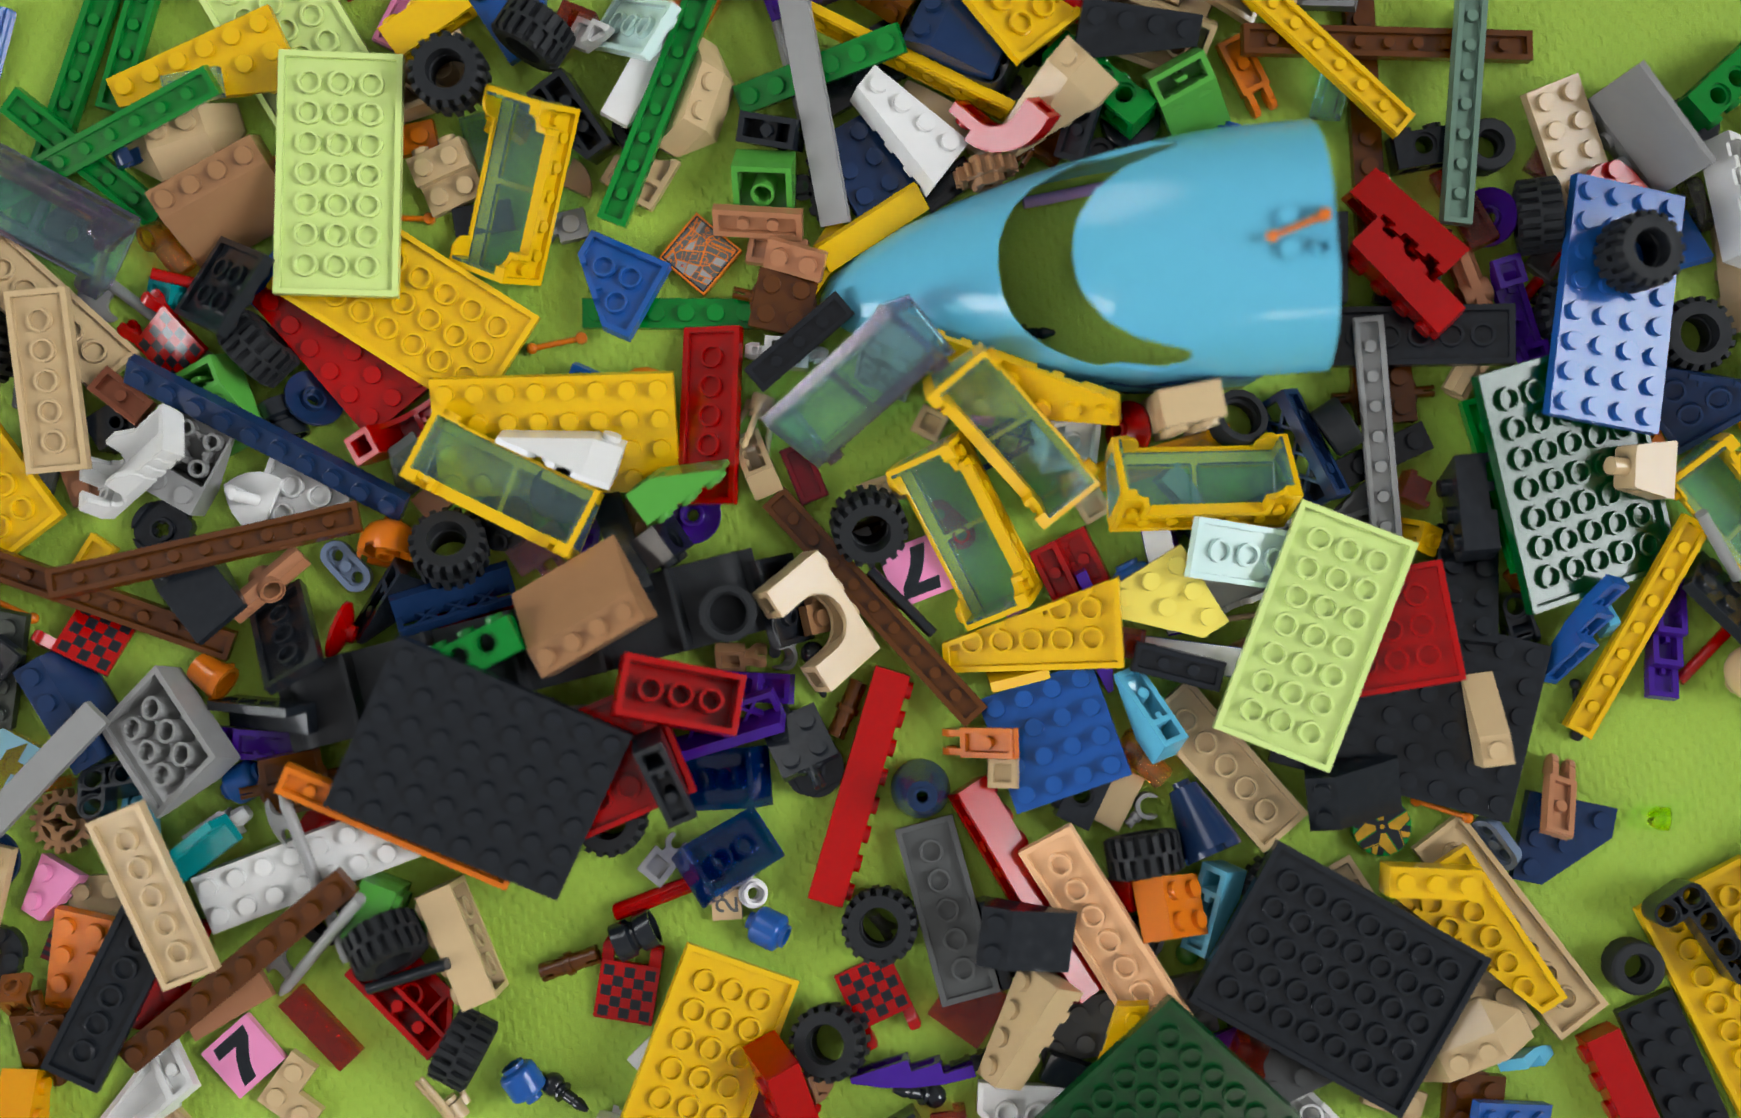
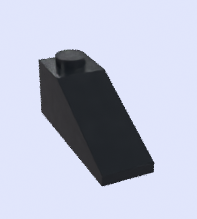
(377, 612)
(663, 776)

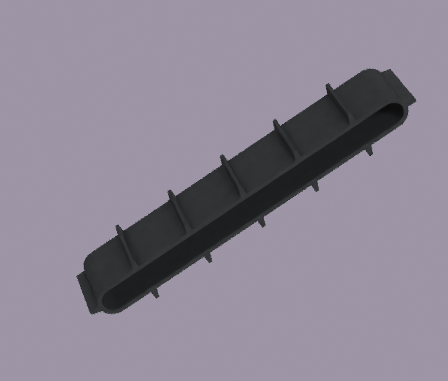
(349, 678)

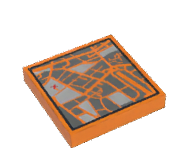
(699, 255)

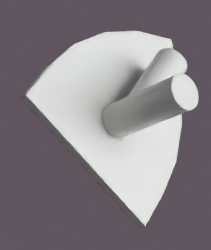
(252, 496)

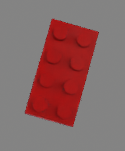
(678, 695)

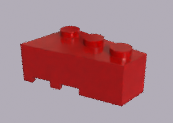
(779, 1078)

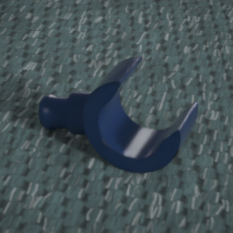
(127, 158)

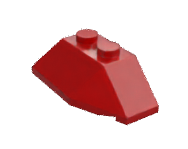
(416, 1009)

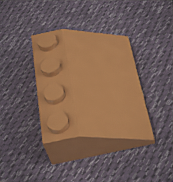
(219, 197)
(581, 607)

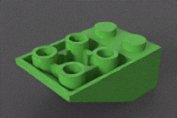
(1187, 93)
(225, 379)
(668, 486)

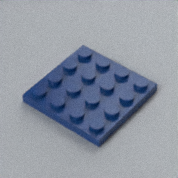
(1063, 737)

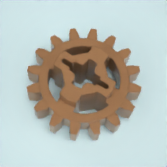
(985, 171)
(56, 831)

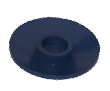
(305, 387)

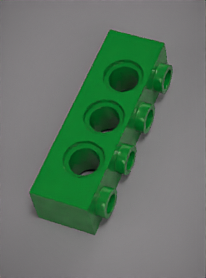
(1714, 93)
(1123, 116)
(507, 638)

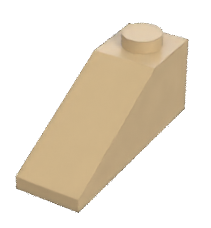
(1487, 721)

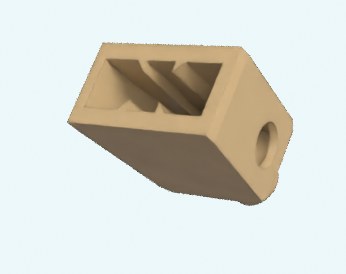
(1644, 469)

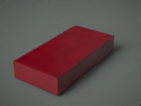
(804, 476)

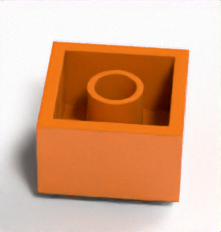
(1170, 907)

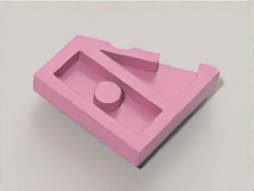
(51, 886)

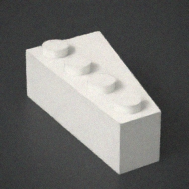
(909, 128)
(1724, 193)

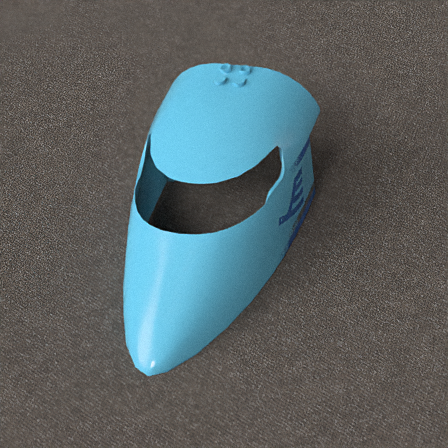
(1158, 250)

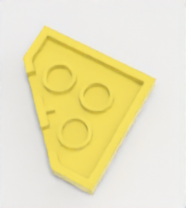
(1168, 599)

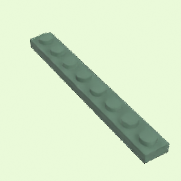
(1463, 112)

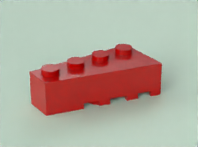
(1420, 232)
(1403, 281)

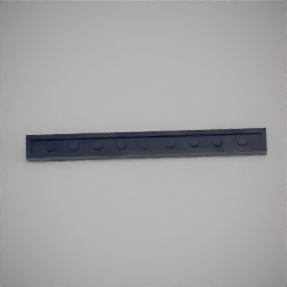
(265, 437)

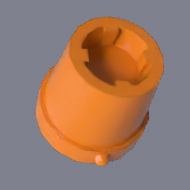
(213, 676)

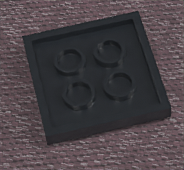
(224, 286)

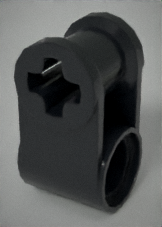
(1517, 623)

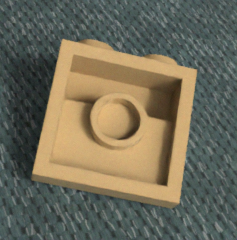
(445, 174)

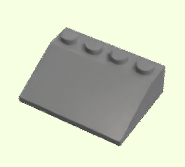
(1648, 130)
(168, 740)

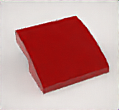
(1063, 557)

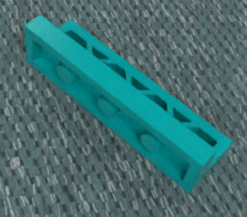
(204, 846)

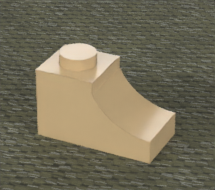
(758, 467)

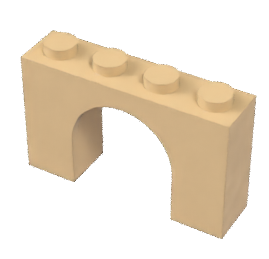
(849, 637)

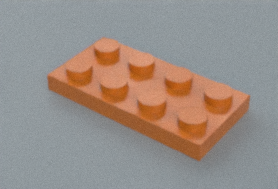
(74, 945)

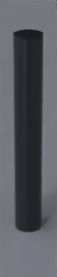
(901, 602)
(407, 976)

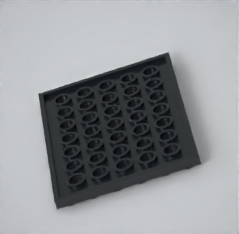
(1433, 736)
(477, 767)
(1338, 978)

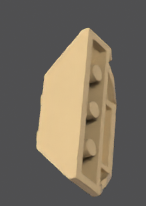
(700, 105)
(189, 139)
(1480, 1039)

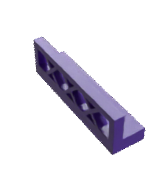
(751, 727)

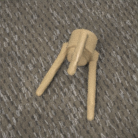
(757, 408)
(449, 1106)

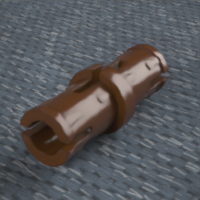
(847, 708)
(570, 963)

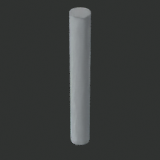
(1718, 544)

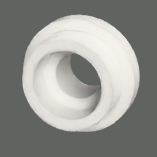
(759, 899)

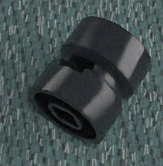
(276, 412)
(637, 934)

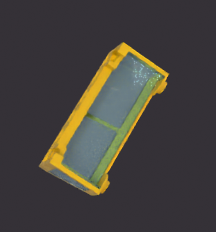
(518, 187)
(1012, 433)
(1712, 481)
(1173, 484)
(502, 485)
(967, 529)

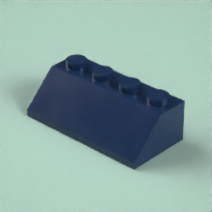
(58, 690)

